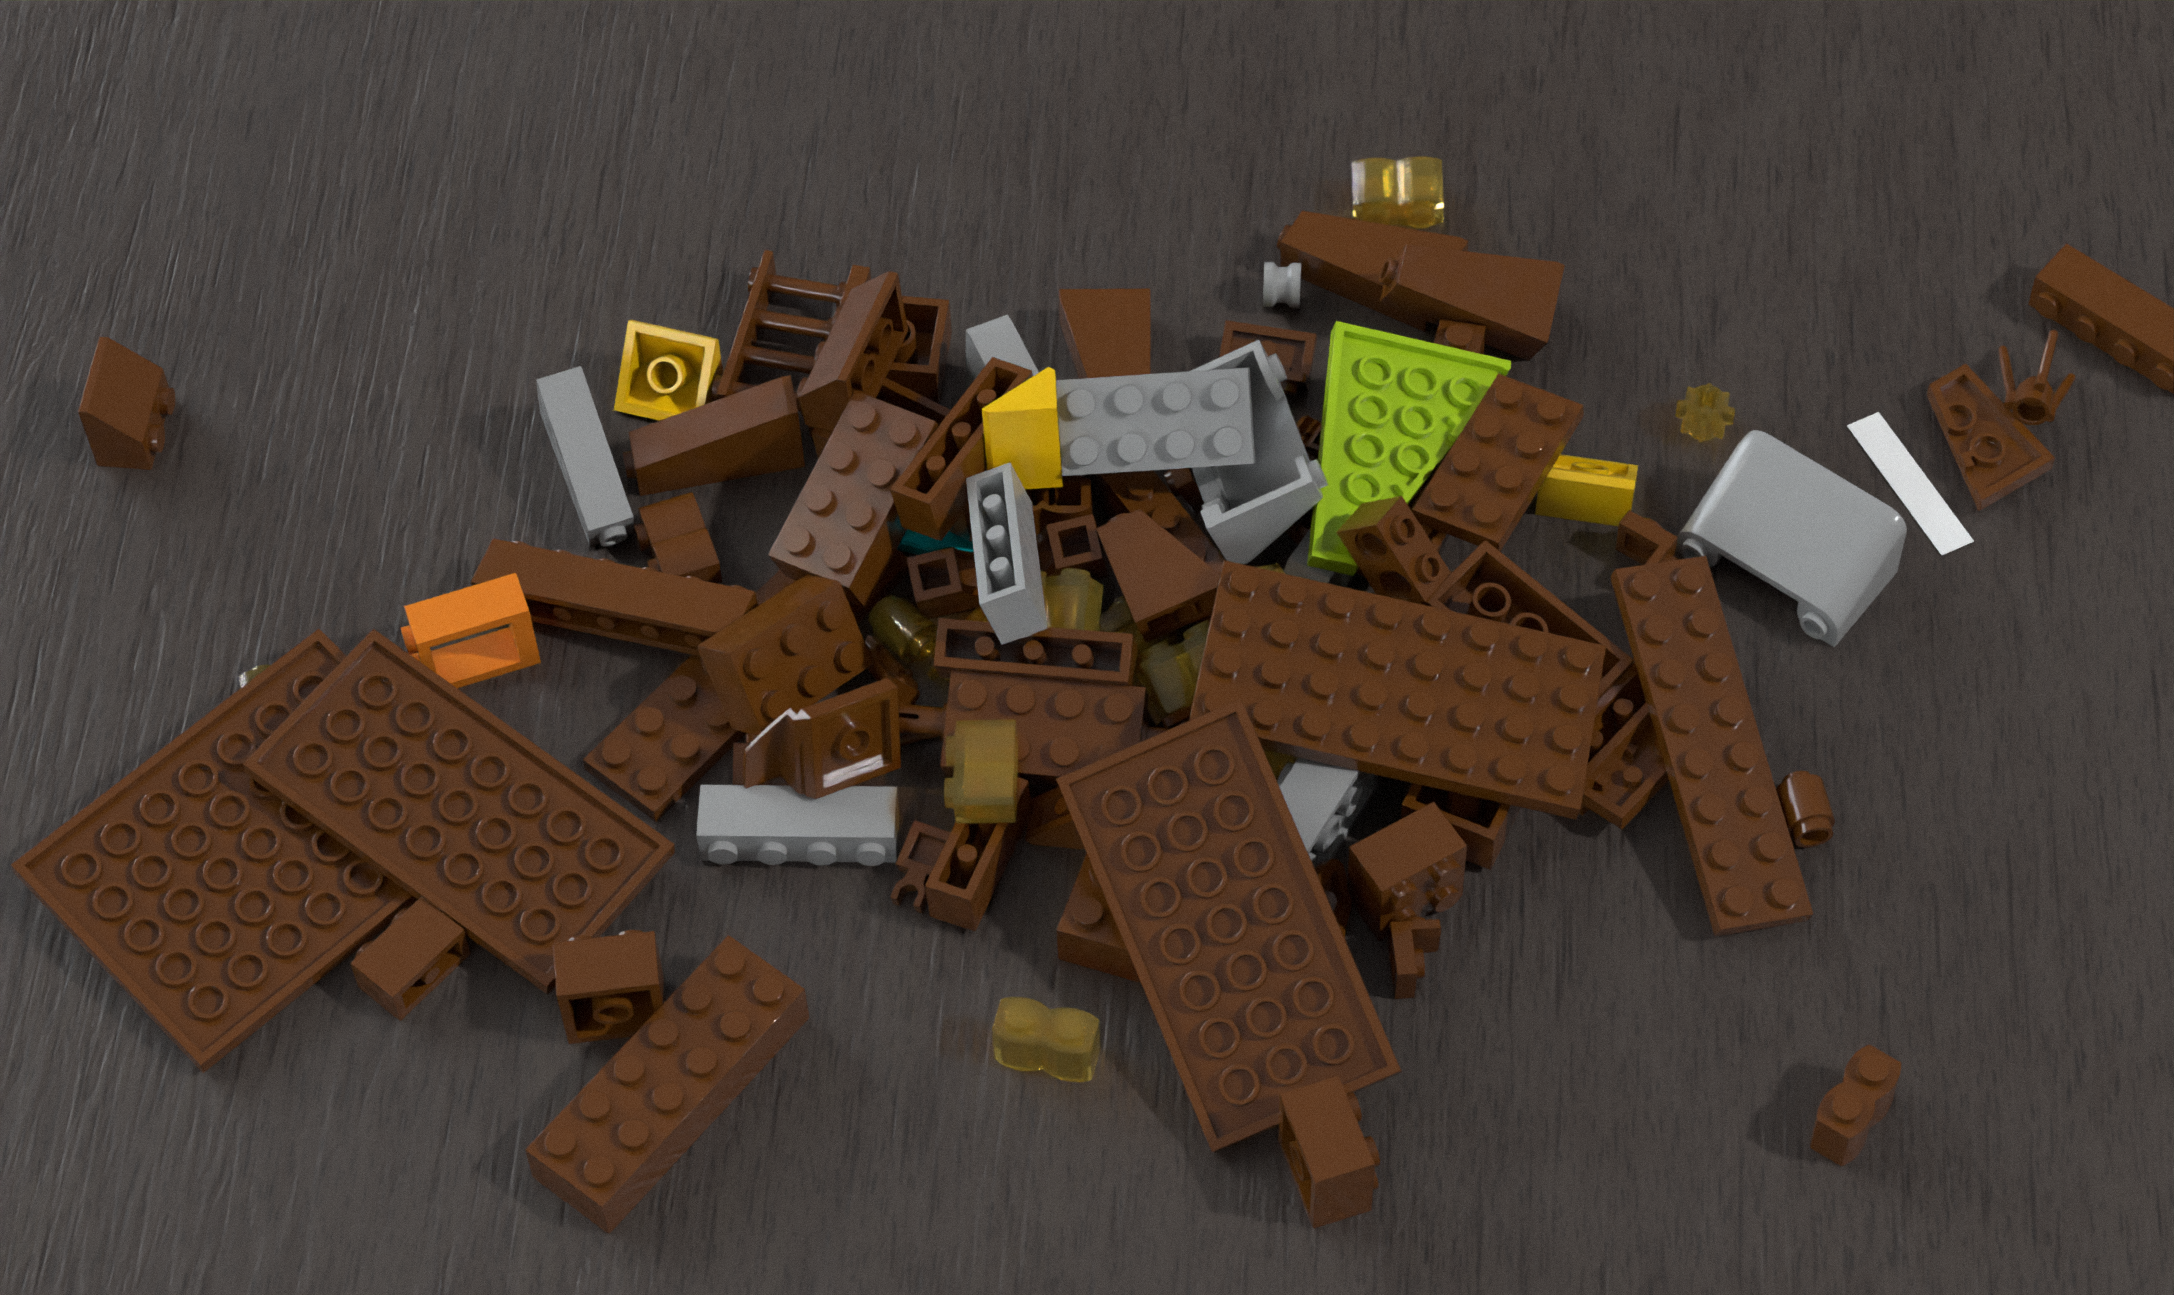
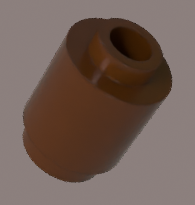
(1806, 808)

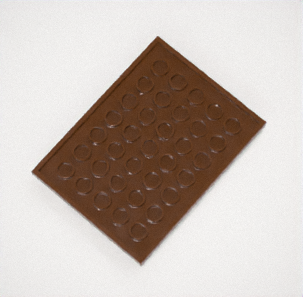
(207, 883)

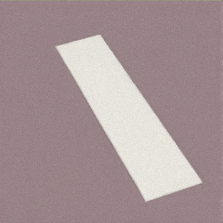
(1910, 483)

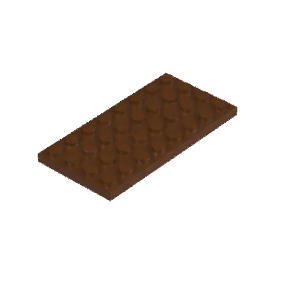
(1403, 688)
(458, 807)
(1226, 922)

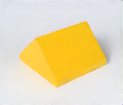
(665, 371)
(1025, 431)
(1587, 490)

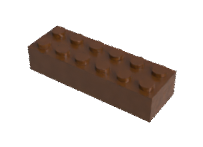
(668, 1084)

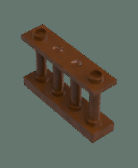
(761, 285)

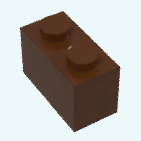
(410, 958)

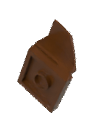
(832, 741)

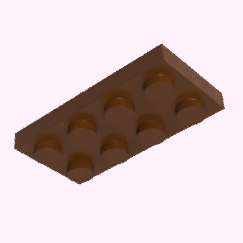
(1498, 462)

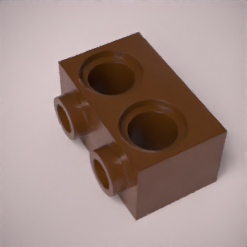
(1393, 550)

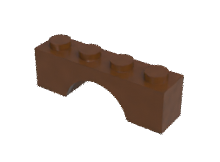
(947, 577)

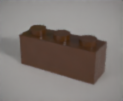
(973, 865)

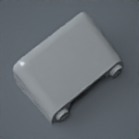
(1259, 501)
(1798, 532)

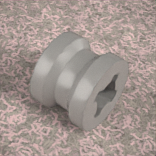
(1281, 285)

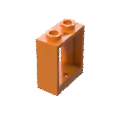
(468, 613)

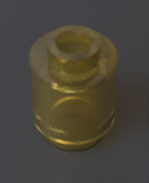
(903, 629)

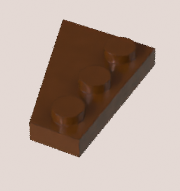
(1985, 437)

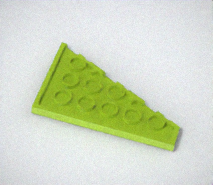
(1387, 424)

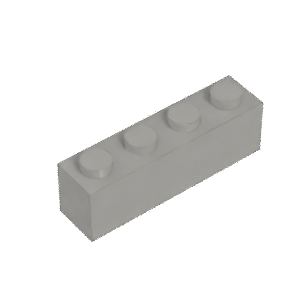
(1006, 554)
(782, 825)

